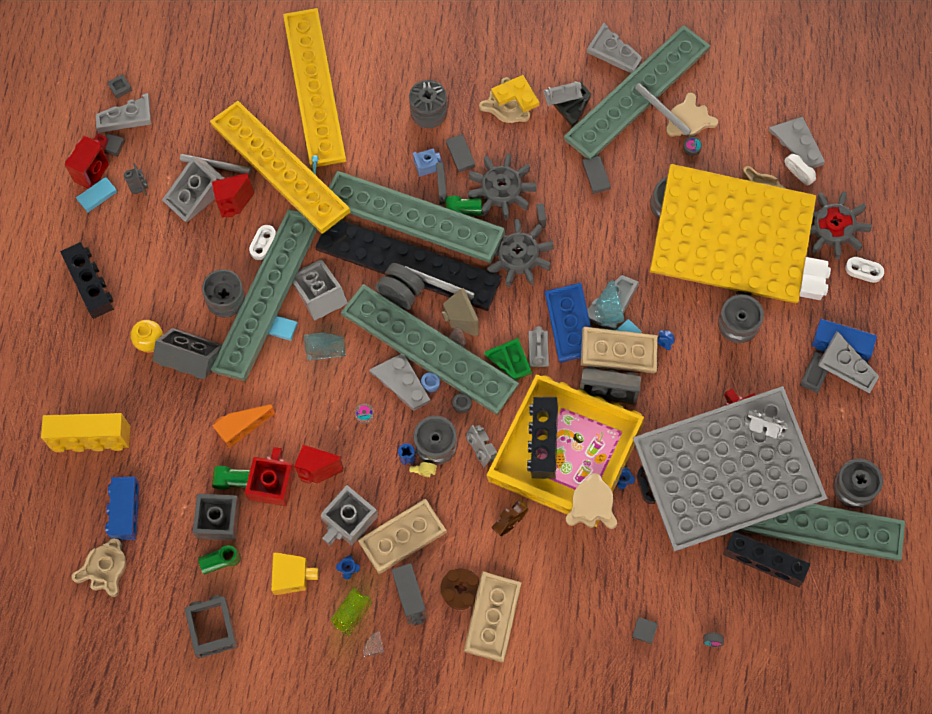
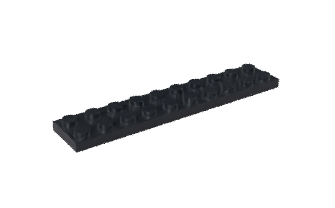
(379, 251)

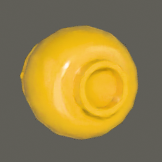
(145, 335)

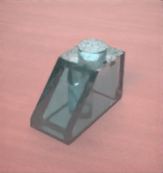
(609, 307)
(323, 346)

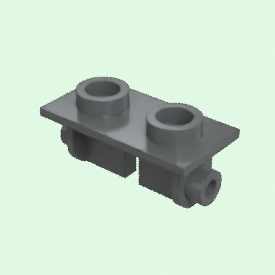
(136, 180)

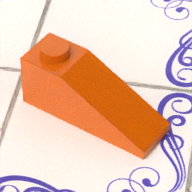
(239, 424)

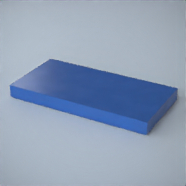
(568, 317)

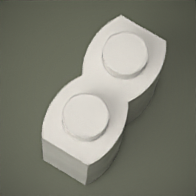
(814, 278)

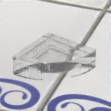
(458, 337)
(373, 645)

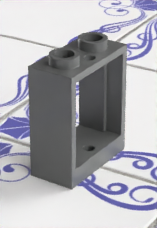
(409, 594)
(216, 646)

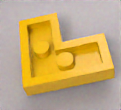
(516, 89)

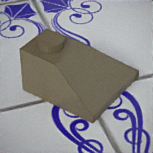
(460, 313)

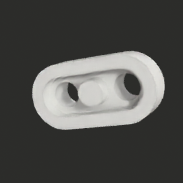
(800, 169)
(262, 243)
(864, 268)

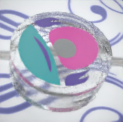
(364, 413)

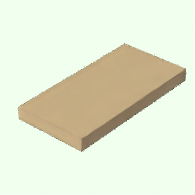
(619, 350)
(402, 536)
(492, 617)

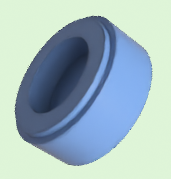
(430, 382)

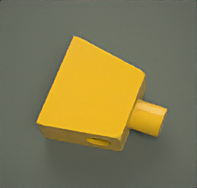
(291, 574)

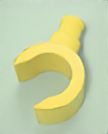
(425, 469)

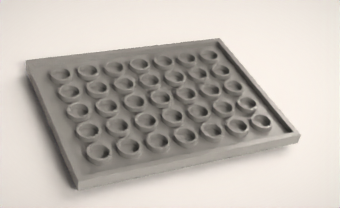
(721, 476)

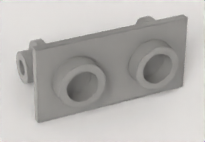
(563, 93)
(538, 348)
(759, 420)
(476, 438)

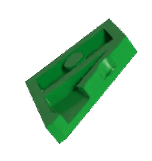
(510, 359)

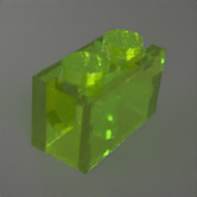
(351, 611)

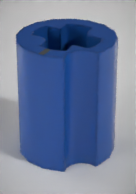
(406, 454)

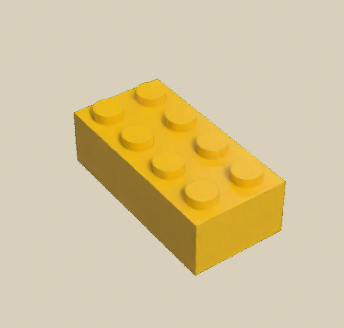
(86, 432)

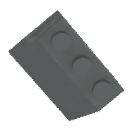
(186, 353)
(611, 385)

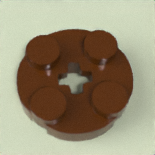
(509, 518)
(455, 578)

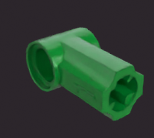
(468, 207)
(226, 477)
(217, 559)

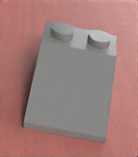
(192, 189)
(319, 289)

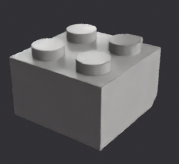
(347, 517)

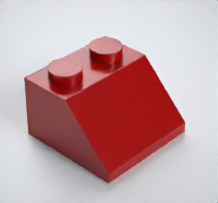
(232, 194)
(317, 465)

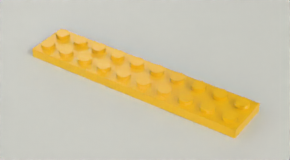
(314, 87)
(280, 167)

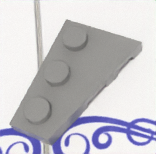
(130, 115)

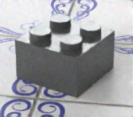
(216, 517)

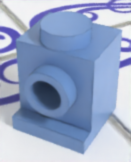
(426, 161)

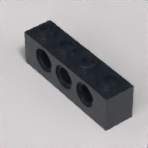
(73, 258)
(545, 467)
(766, 559)

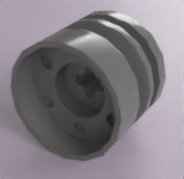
(428, 104)
(223, 283)

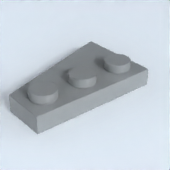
(612, 50)
(799, 141)
(625, 289)
(847, 364)
(402, 380)

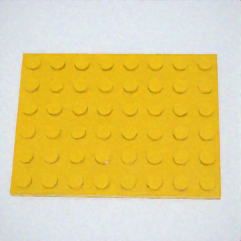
(733, 233)

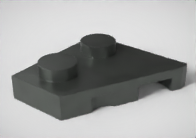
(573, 109)

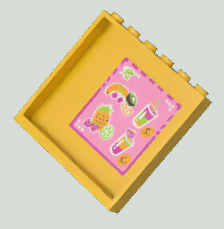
(590, 440)

